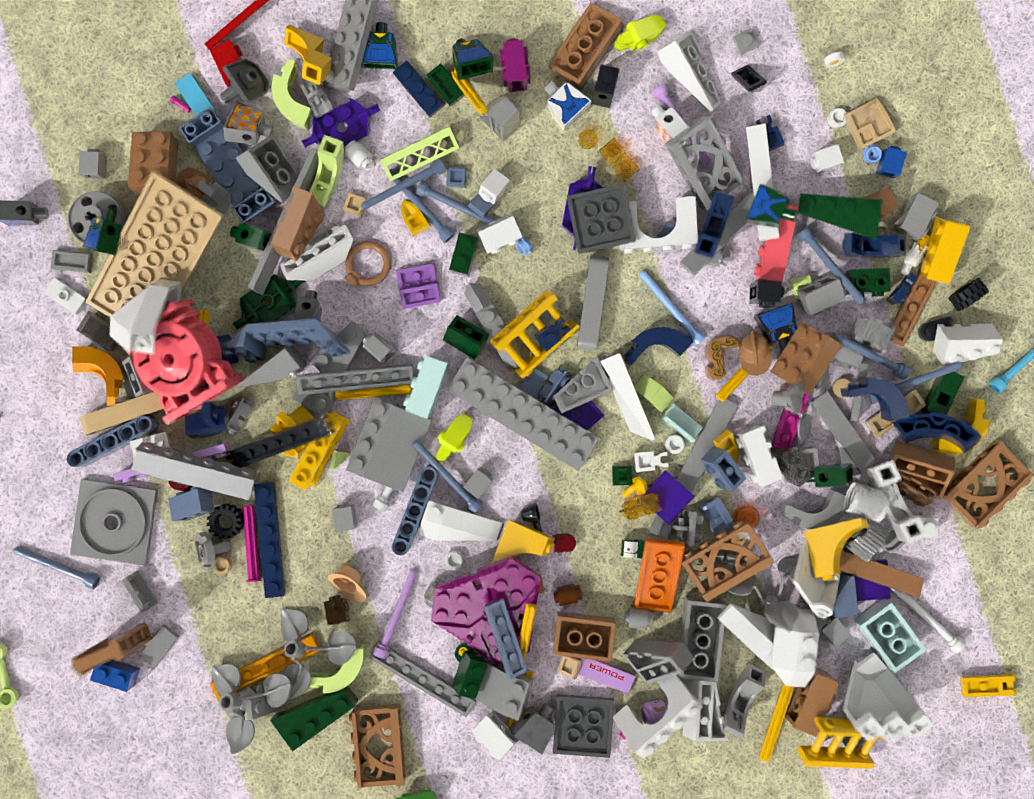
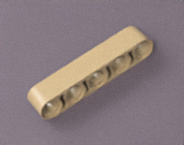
(121, 413)

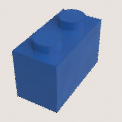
(116, 675)

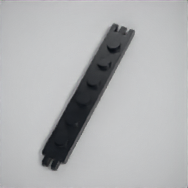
(281, 441)

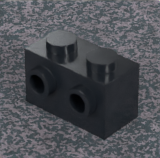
(766, 293)

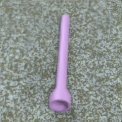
(662, 95)
(382, 649)

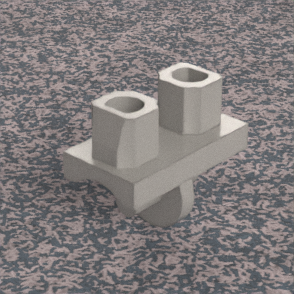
(317, 99)
(687, 527)

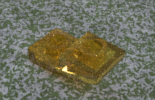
(619, 160)

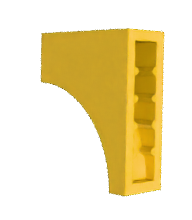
(521, 540)
(827, 544)

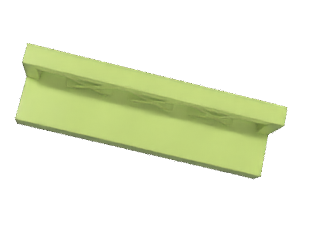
(412, 148)

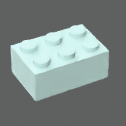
(426, 387)
(889, 635)

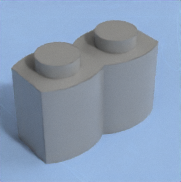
(378, 347)

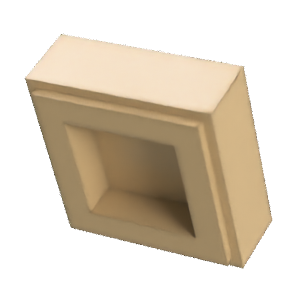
(353, 204)
(570, 666)

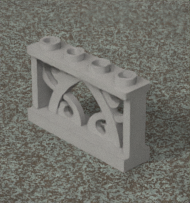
(722, 156)

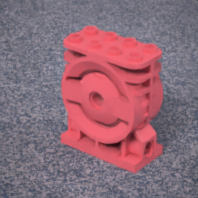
(160, 371)

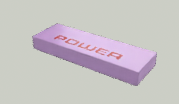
(607, 674)

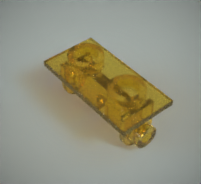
(632, 509)

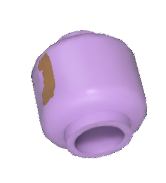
(653, 711)

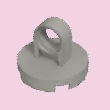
(206, 550)

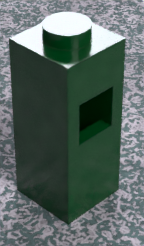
(943, 393)

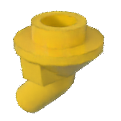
(639, 485)

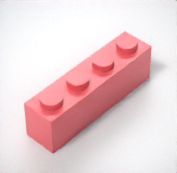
(775, 254)

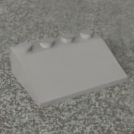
(386, 445)

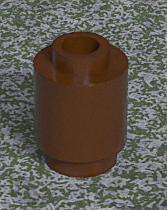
(567, 594)

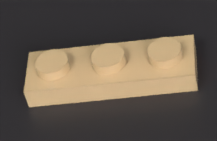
(879, 426)

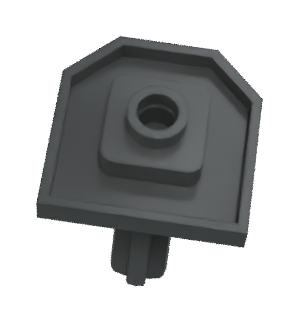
(245, 80)

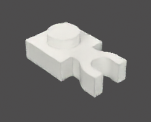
(646, 461)

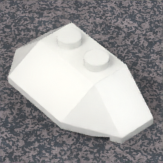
(320, 255)
(796, 651)

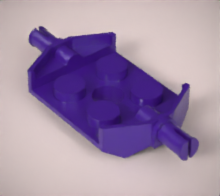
(352, 114)
(577, 187)

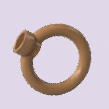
(353, 277)

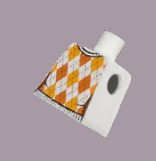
(669, 123)

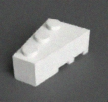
(966, 343)
(758, 455)
(708, 722)

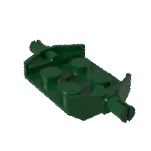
(283, 299)

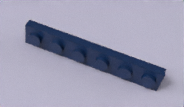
(269, 540)

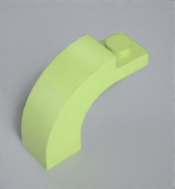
(282, 94)
(329, 169)
(344, 676)

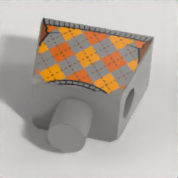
(245, 125)

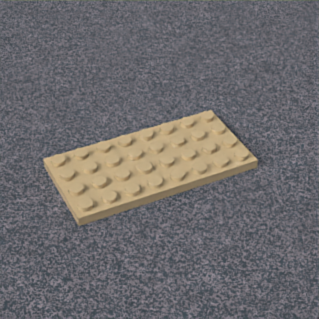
(159, 242)

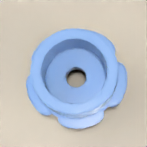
(876, 154)
(524, 246)

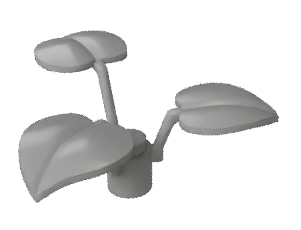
(792, 401)
(780, 613)
(293, 625)
(238, 730)

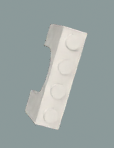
(683, 234)
(905, 524)
(646, 738)

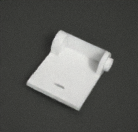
(817, 593)

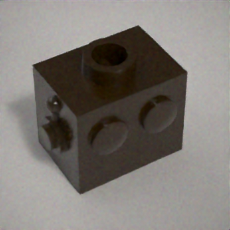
(336, 610)

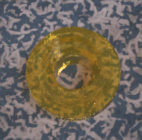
(587, 133)

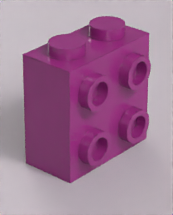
(514, 60)

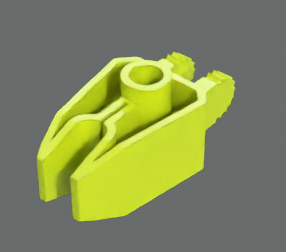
(640, 33)
(452, 438)

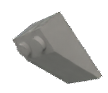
(270, 167)
(282, 365)
(504, 694)

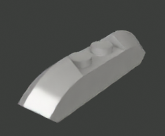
(489, 318)

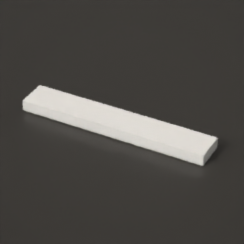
(761, 170)

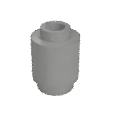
(638, 618)

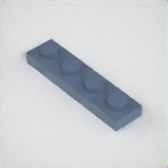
(505, 638)

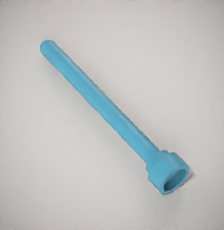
(999, 383)

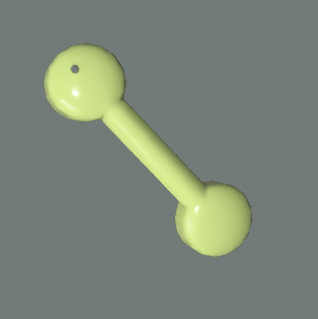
(9, 695)

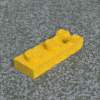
(988, 685)

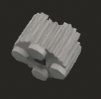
(872, 332)
(868, 540)

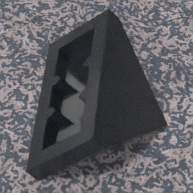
(749, 79)

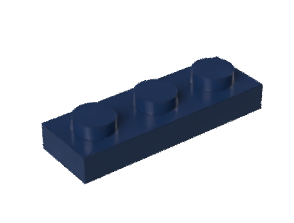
(418, 89)

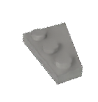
(584, 387)

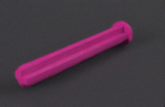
(251, 544)

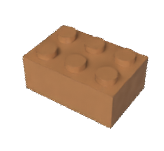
(151, 153)
(806, 357)
(584, 636)
(812, 702)

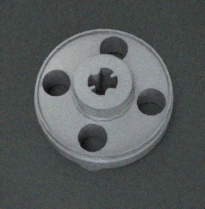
(82, 213)

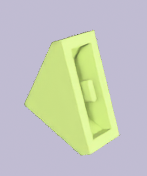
(653, 392)

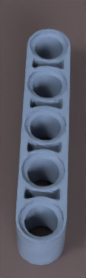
(104, 442)
(410, 518)

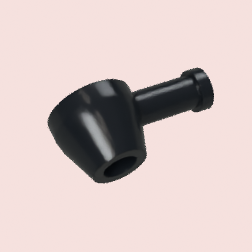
(531, 514)

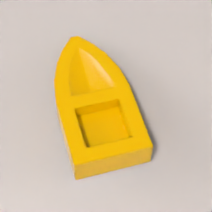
(413, 218)
(727, 442)

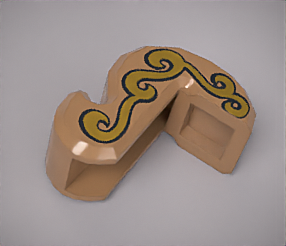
(714, 355)

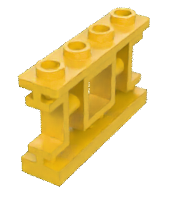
(319, 453)

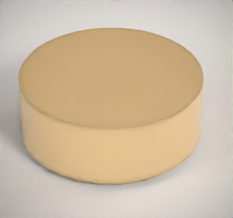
(837, 385)
(222, 565)

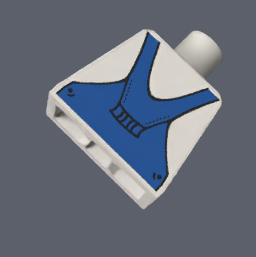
(566, 103)

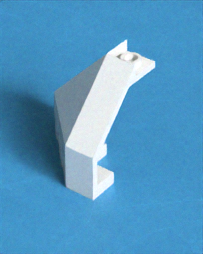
(137, 320)
(881, 704)

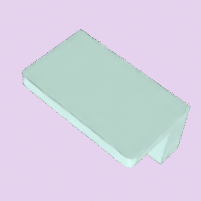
(681, 423)

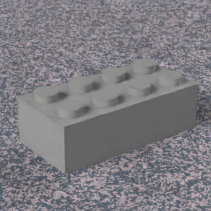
(703, 637)

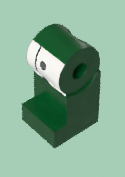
(632, 548)

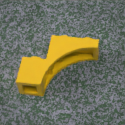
(310, 47)

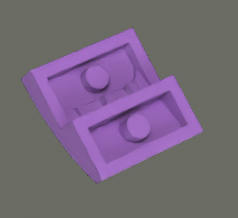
(418, 285)

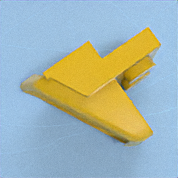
(287, 421)

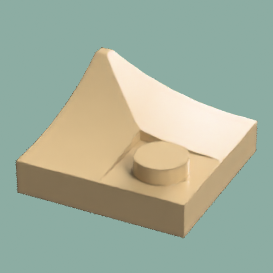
(869, 123)

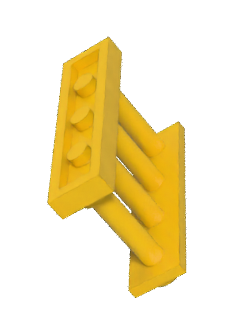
(517, 328)
(833, 755)

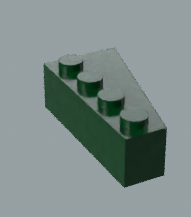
(849, 213)
(309, 718)

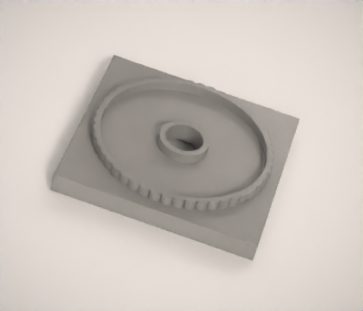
(135, 515)

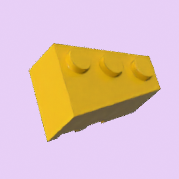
(944, 249)

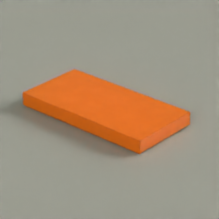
(659, 574)

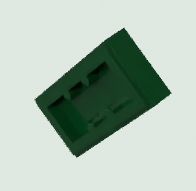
(445, 85)

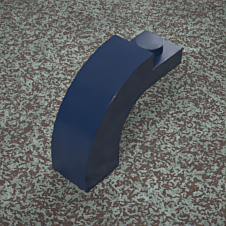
(714, 225)
(885, 246)
(668, 337)
(890, 398)
(209, 423)

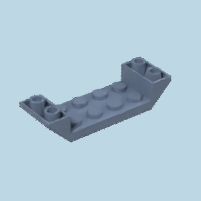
(207, 137)
(255, 338)

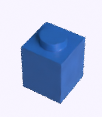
(891, 162)

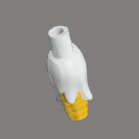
(915, 254)

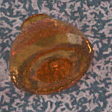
(748, 512)

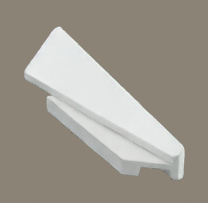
(627, 396)

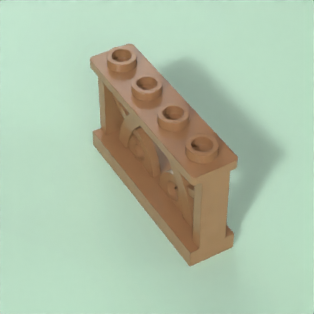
(990, 457)
(742, 572)
(116, 648)
(395, 766)

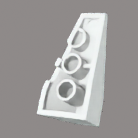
(684, 63)
(452, 523)
(751, 629)

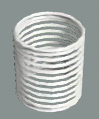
(871, 502)

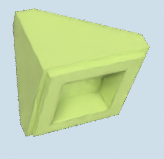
(797, 283)
(338, 458)

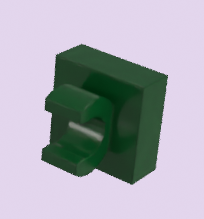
(621, 475)

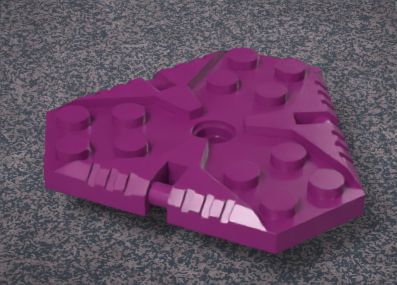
(460, 602)

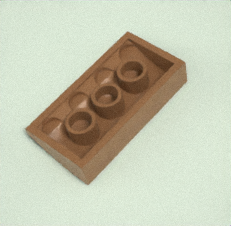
(586, 45)

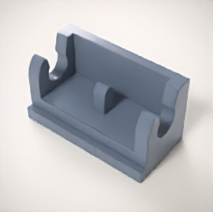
(716, 515)

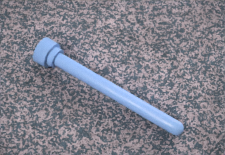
(695, 335)

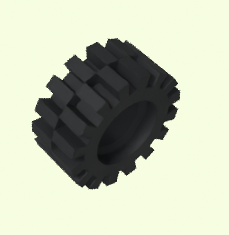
(968, 294)
(222, 532)

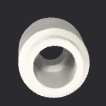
(358, 154)

